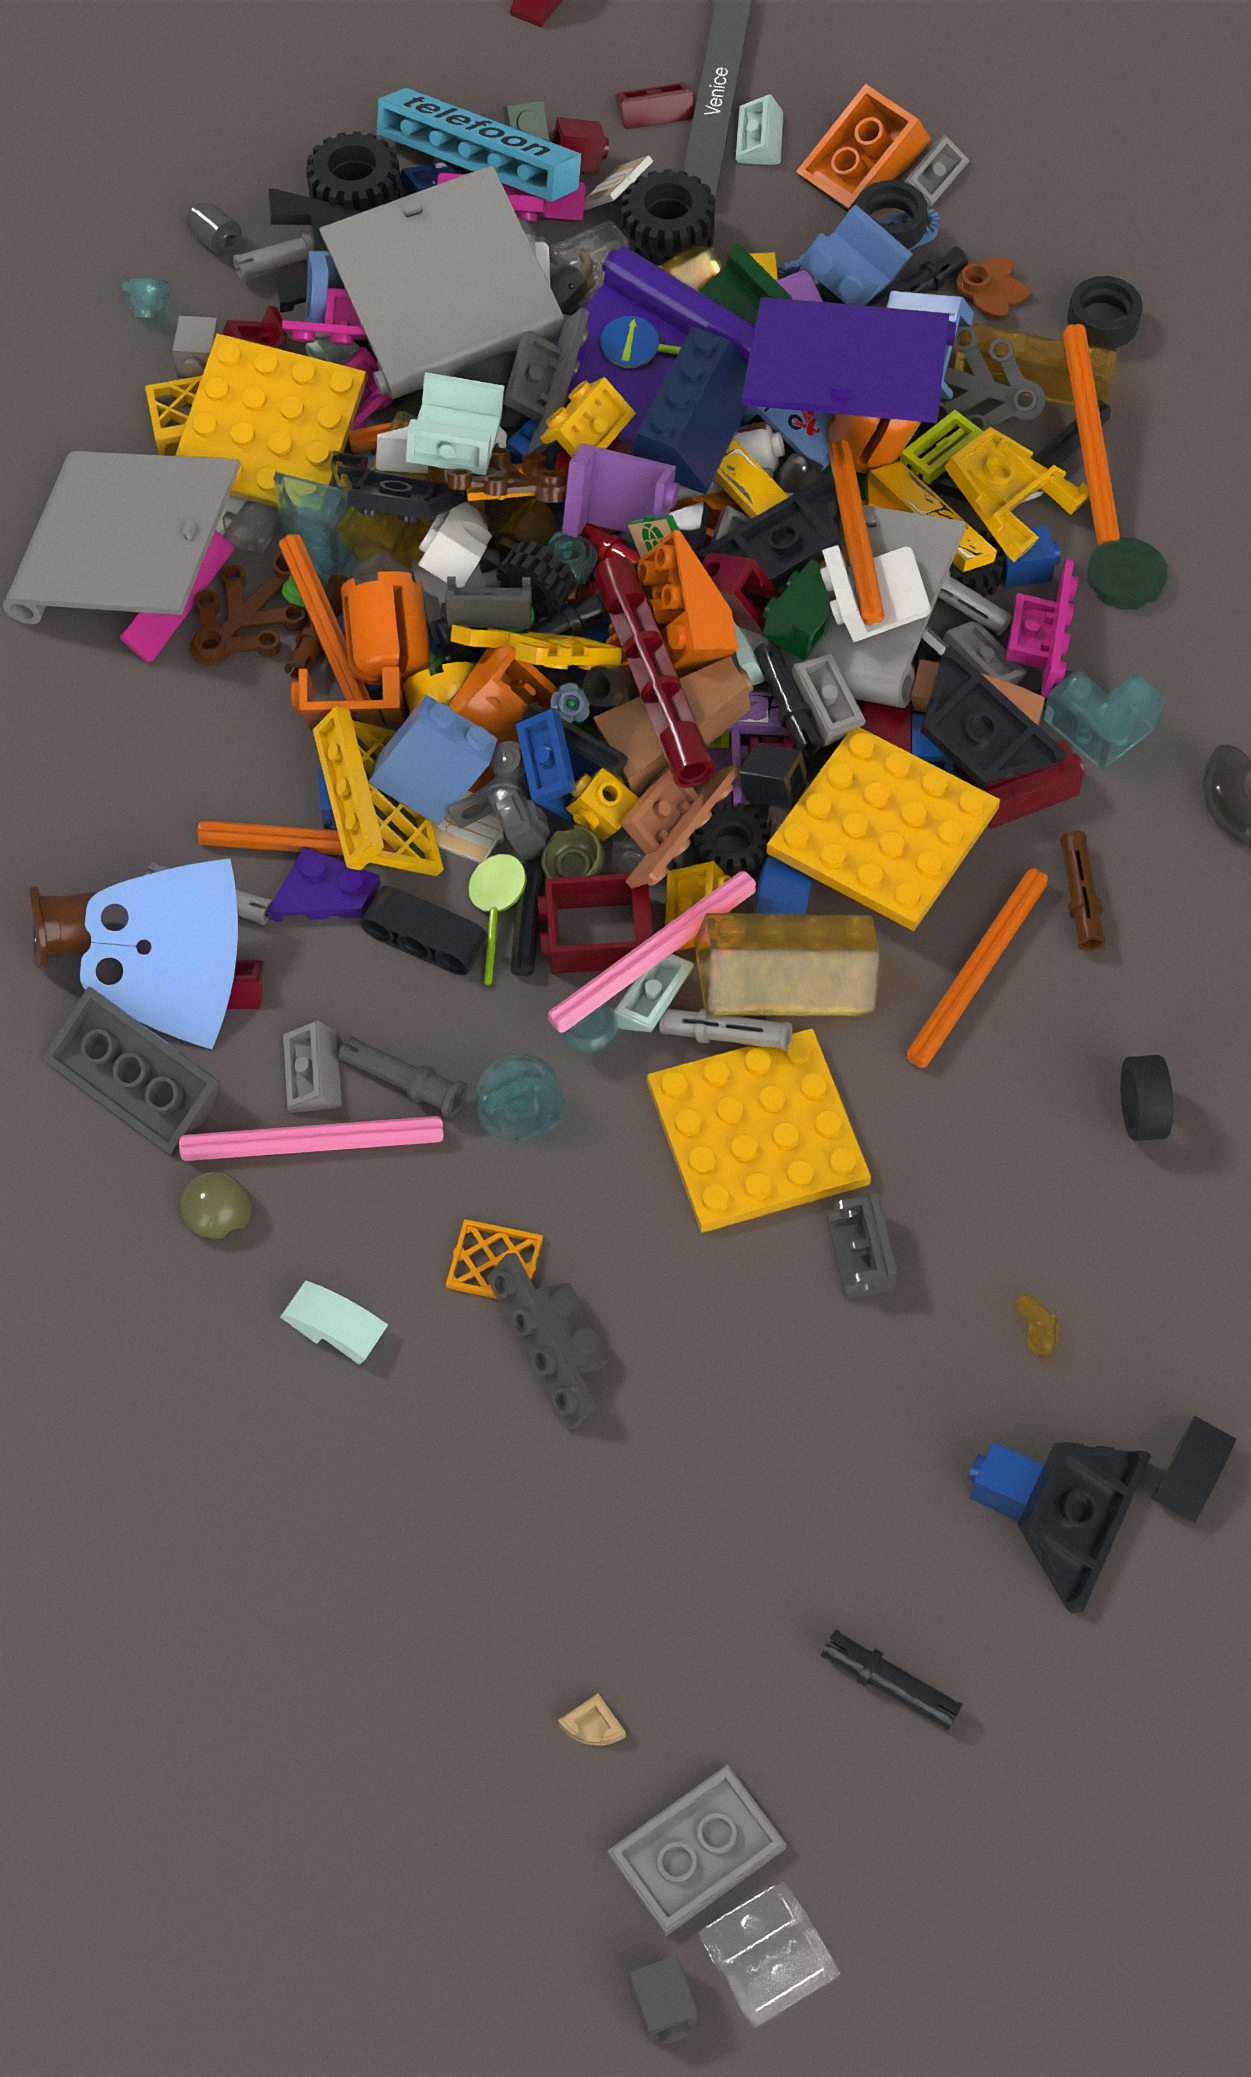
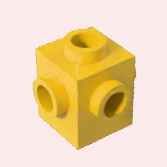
(601, 802)

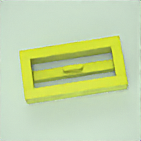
(933, 463)

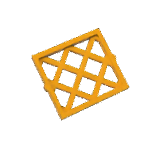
(499, 1232)

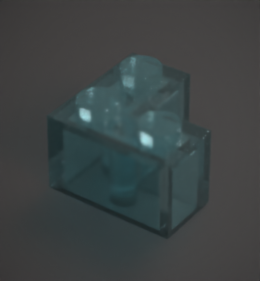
(1104, 723)

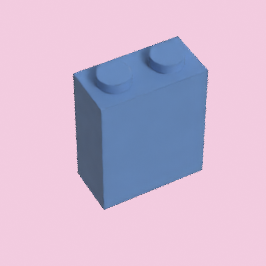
(432, 759)

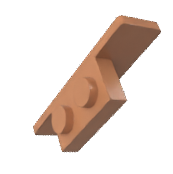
(668, 817)

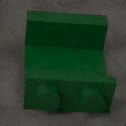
(742, 285)

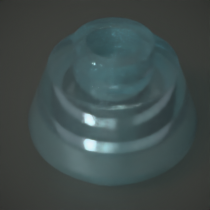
(145, 295)
(578, 553)
(593, 1031)

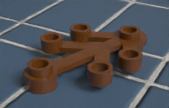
(505, 479)
(243, 616)

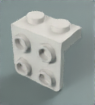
(899, 585)

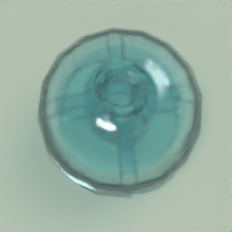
(519, 1097)

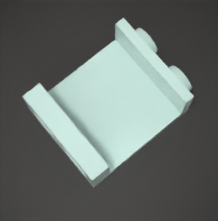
(455, 424)

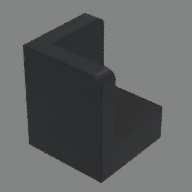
(773, 775)

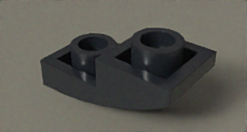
(1194, 1469)

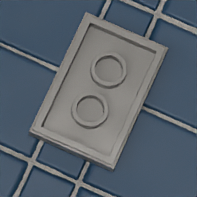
(696, 1850)

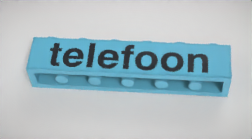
(478, 142)

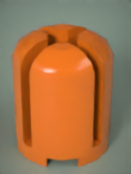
(884, 448)
(385, 626)

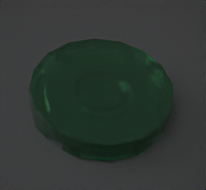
(1127, 573)

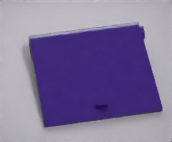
(646, 291)
(847, 359)

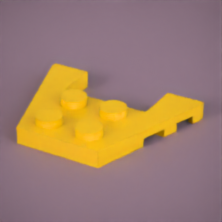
(998, 477)
(542, 648)

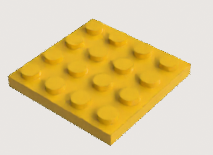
(271, 415)
(883, 827)
(757, 1131)

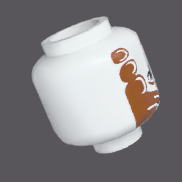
(761, 444)

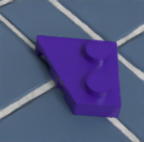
(324, 889)

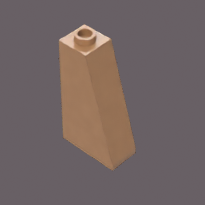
(717, 699)

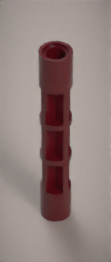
(654, 672)

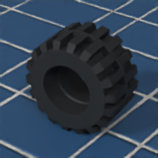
(354, 171)
(667, 215)

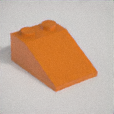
(864, 146)

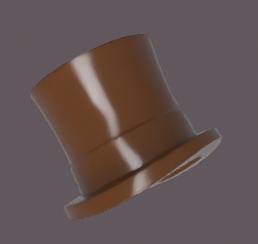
(59, 925)

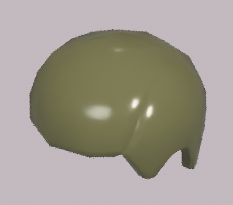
(573, 854)
(215, 1205)

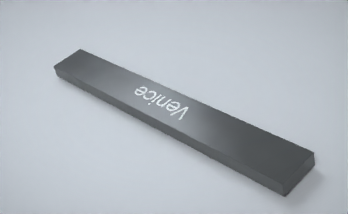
(717, 91)

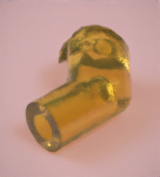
(1043, 1325)

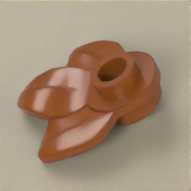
(992, 286)

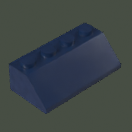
(696, 410)

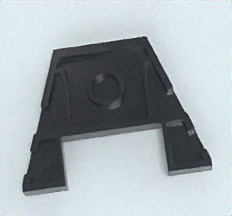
(295, 209)
(391, 493)

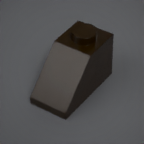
(520, 520)

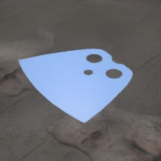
(193, 938)

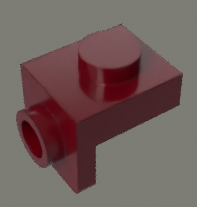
(266, 333)

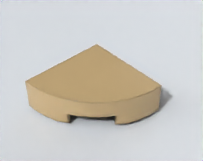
(592, 1723)

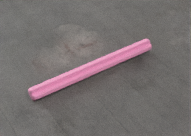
(649, 953)
(311, 1138)

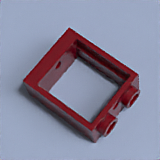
(585, 893)

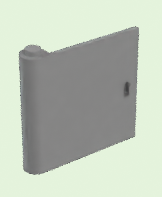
(442, 280)
(122, 534)
(880, 665)

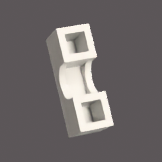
(455, 543)

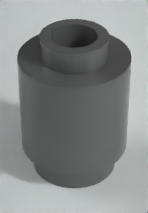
(213, 228)

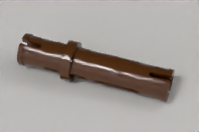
(307, 641)
(1087, 926)

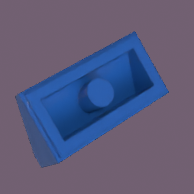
(781, 889)

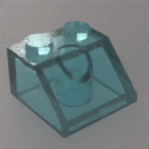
(314, 514)

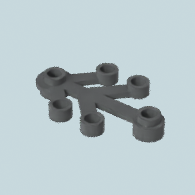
(982, 385)

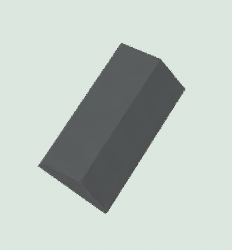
(132, 1071)

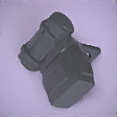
(511, 802)

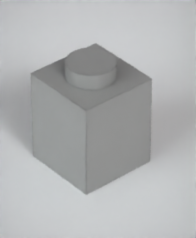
(193, 344)

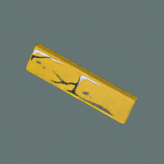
(747, 482)
(914, 496)

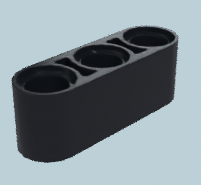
(424, 930)

